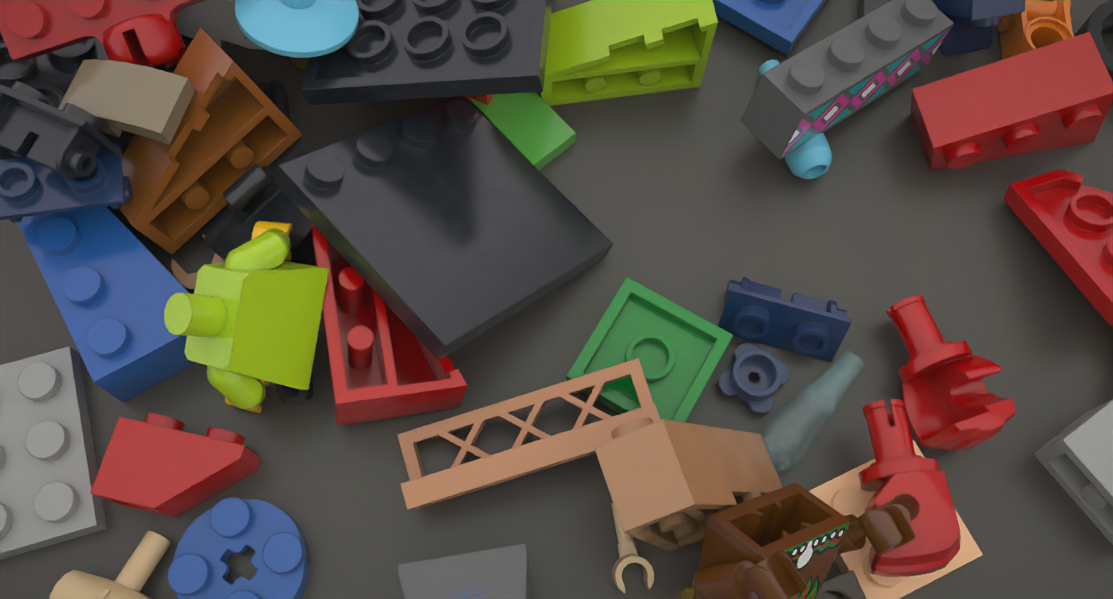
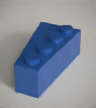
(109, 297)

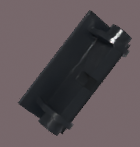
(65, 139)

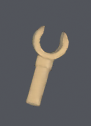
(628, 554)

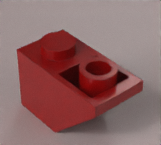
(170, 470)

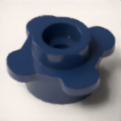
(762, 363)

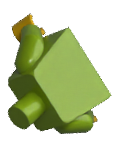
(252, 318)

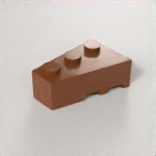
(217, 141)

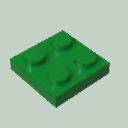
(671, 344)

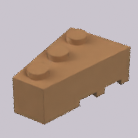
(679, 473)

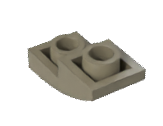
(131, 98)

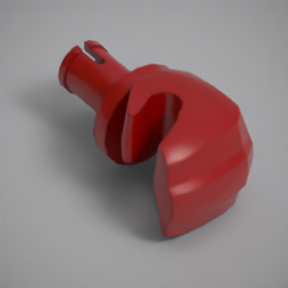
(945, 384)
(916, 484)

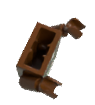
(786, 545)

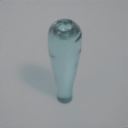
(800, 421)

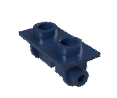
(37, 190)
(800, 326)

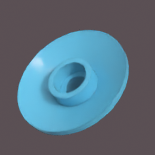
(298, 26)

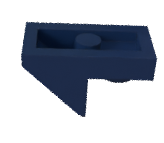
(973, 22)

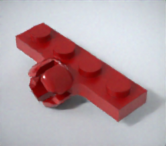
(128, 29)

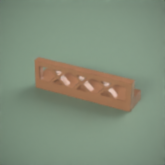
(521, 458)

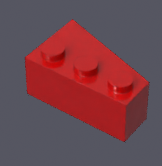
(1014, 105)
(372, 355)

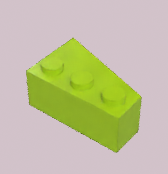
(627, 48)

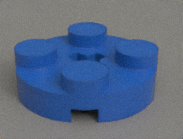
(230, 528)

